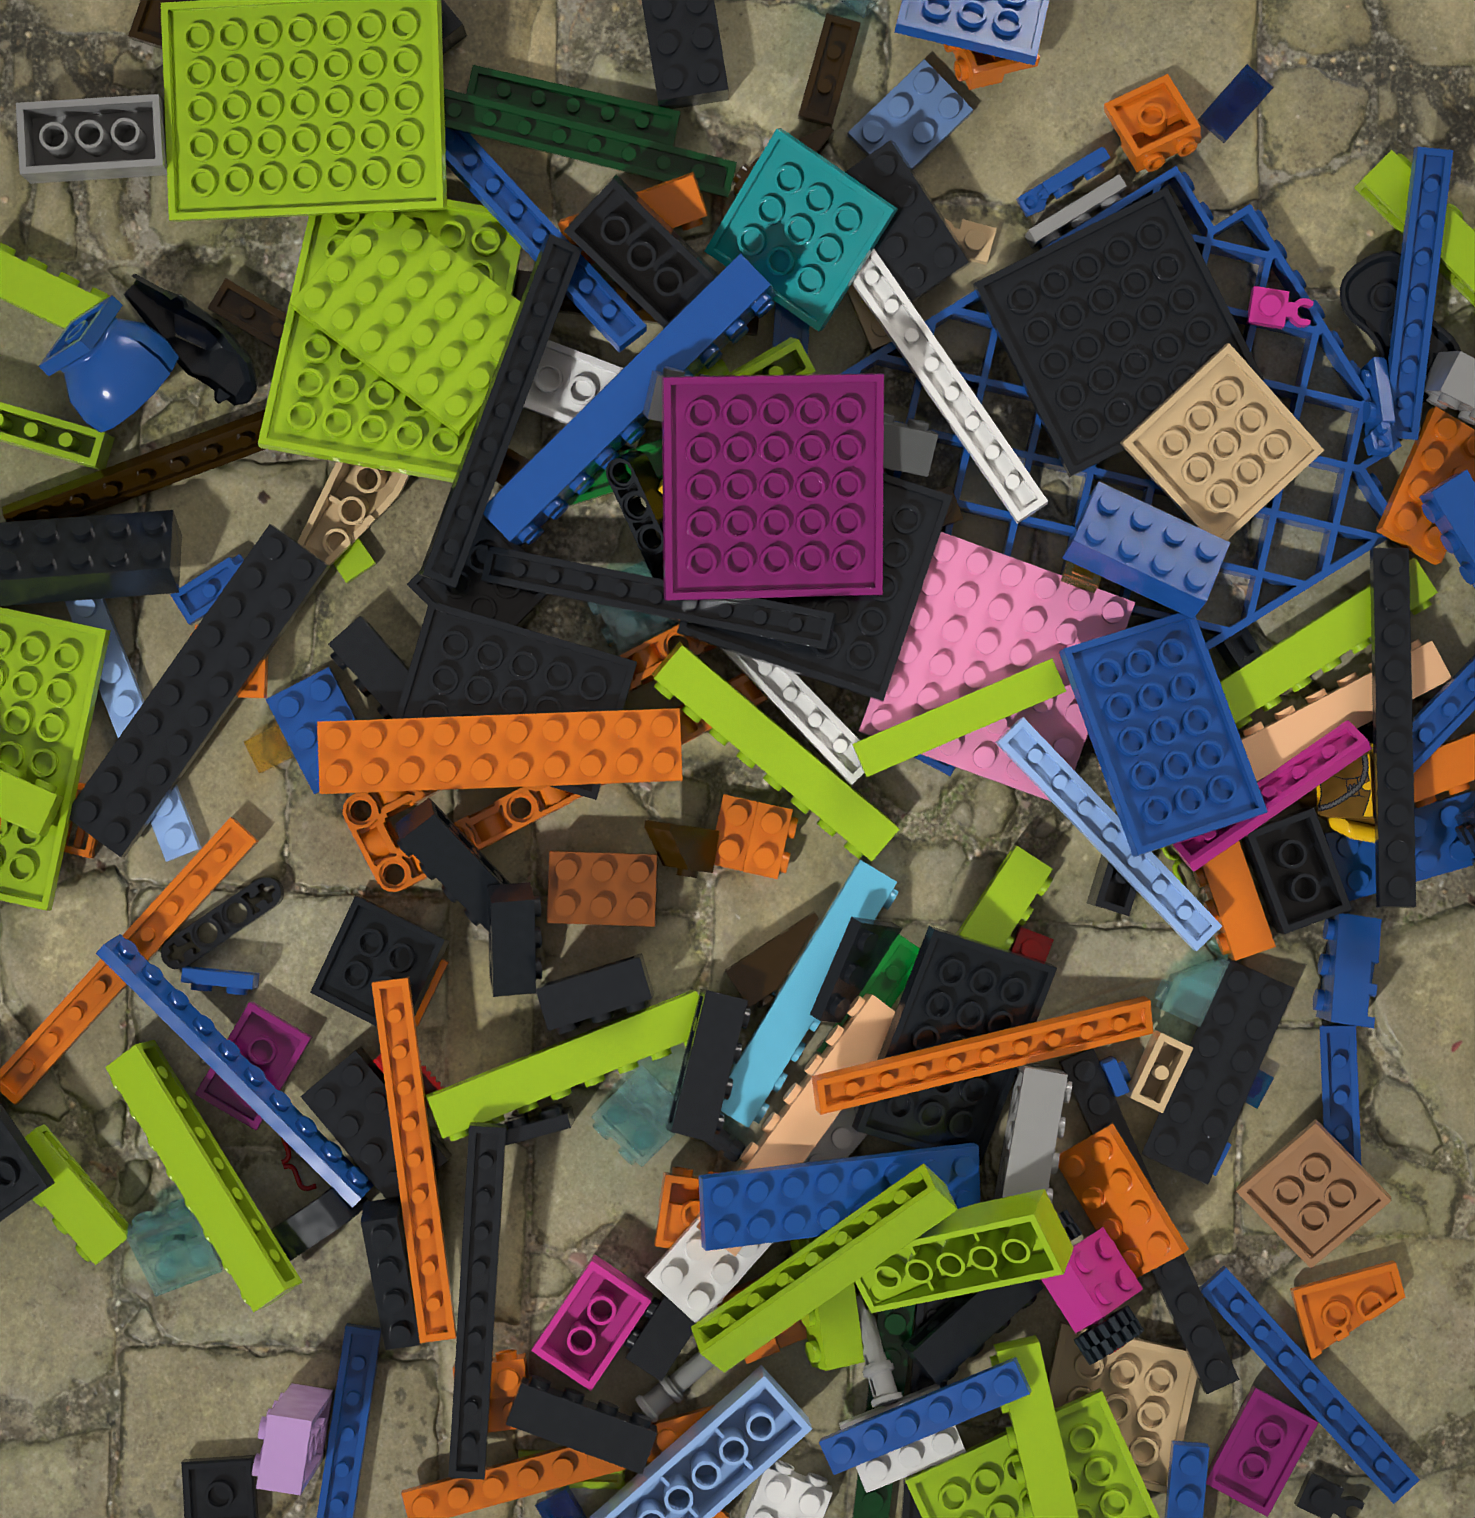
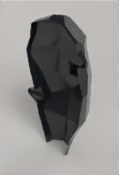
(220, 361)

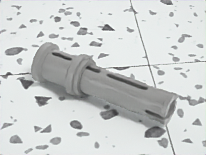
(876, 1367)
(673, 1386)

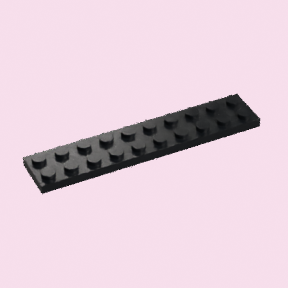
(197, 690)

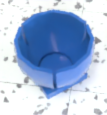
(109, 364)

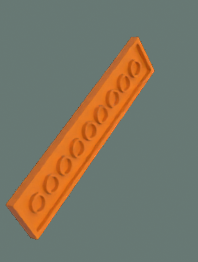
(499, 751)

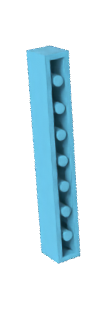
(789, 1017)

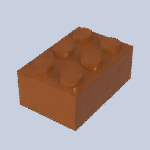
(602, 888)

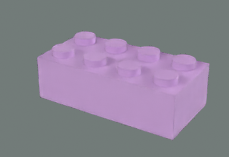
(293, 1439)

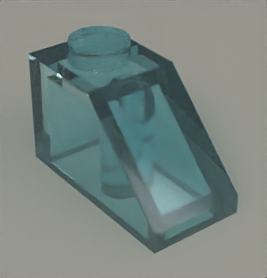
(1191, 990)

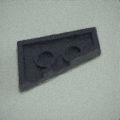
(853, 965)

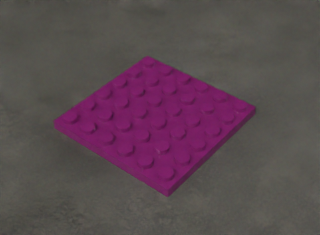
(772, 485)

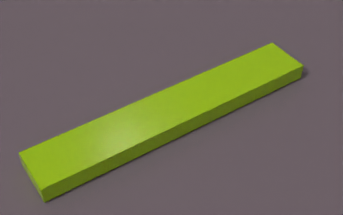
(959, 717)

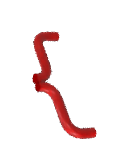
(294, 1169)

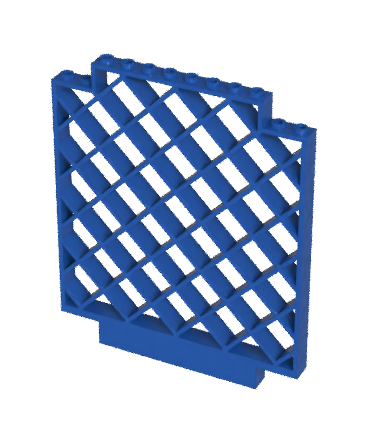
(1270, 255)

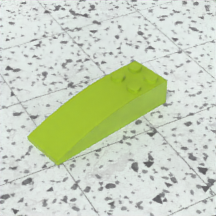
(973, 1252)

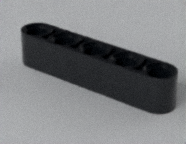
(641, 520)

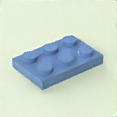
(913, 115)

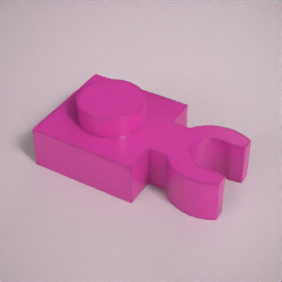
(1271, 308)

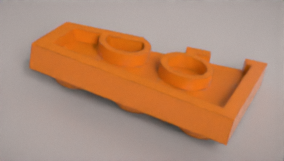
(1343, 1302)

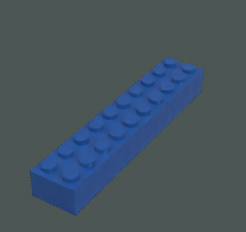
(617, 410)

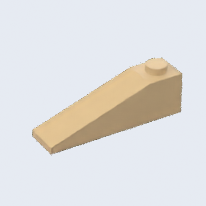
(348, 507)

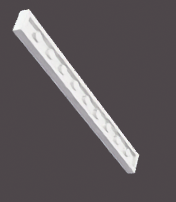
(948, 389)

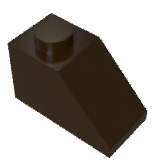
(684, 847)

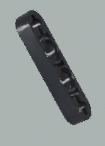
(224, 926)

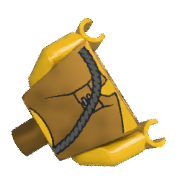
(1347, 799)

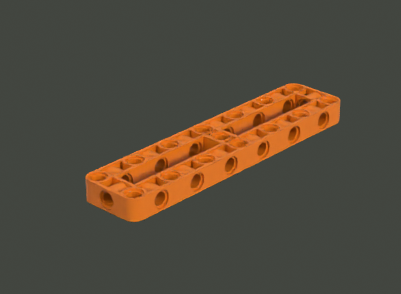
(378, 837)

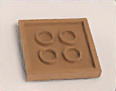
(1313, 1193)

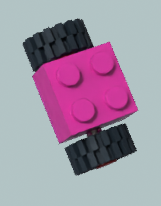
(1091, 1288)

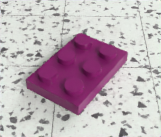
(266, 1043)
(1260, 1451)

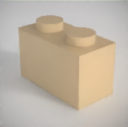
(1158, 1070)

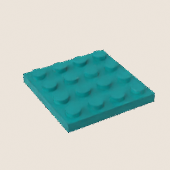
(802, 227)

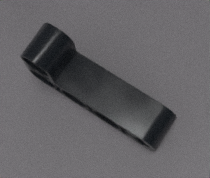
(315, 1222)

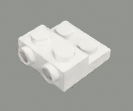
(789, 1494)

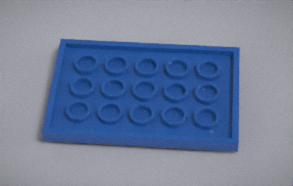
(1162, 732)

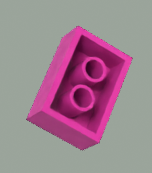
(592, 1322)

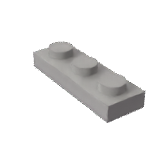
(1076, 212)

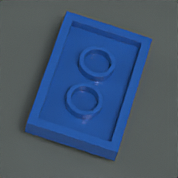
(300, 709)

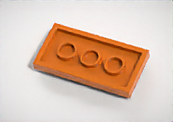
(1441, 451)
(1121, 1200)

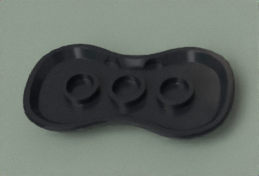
(1369, 302)

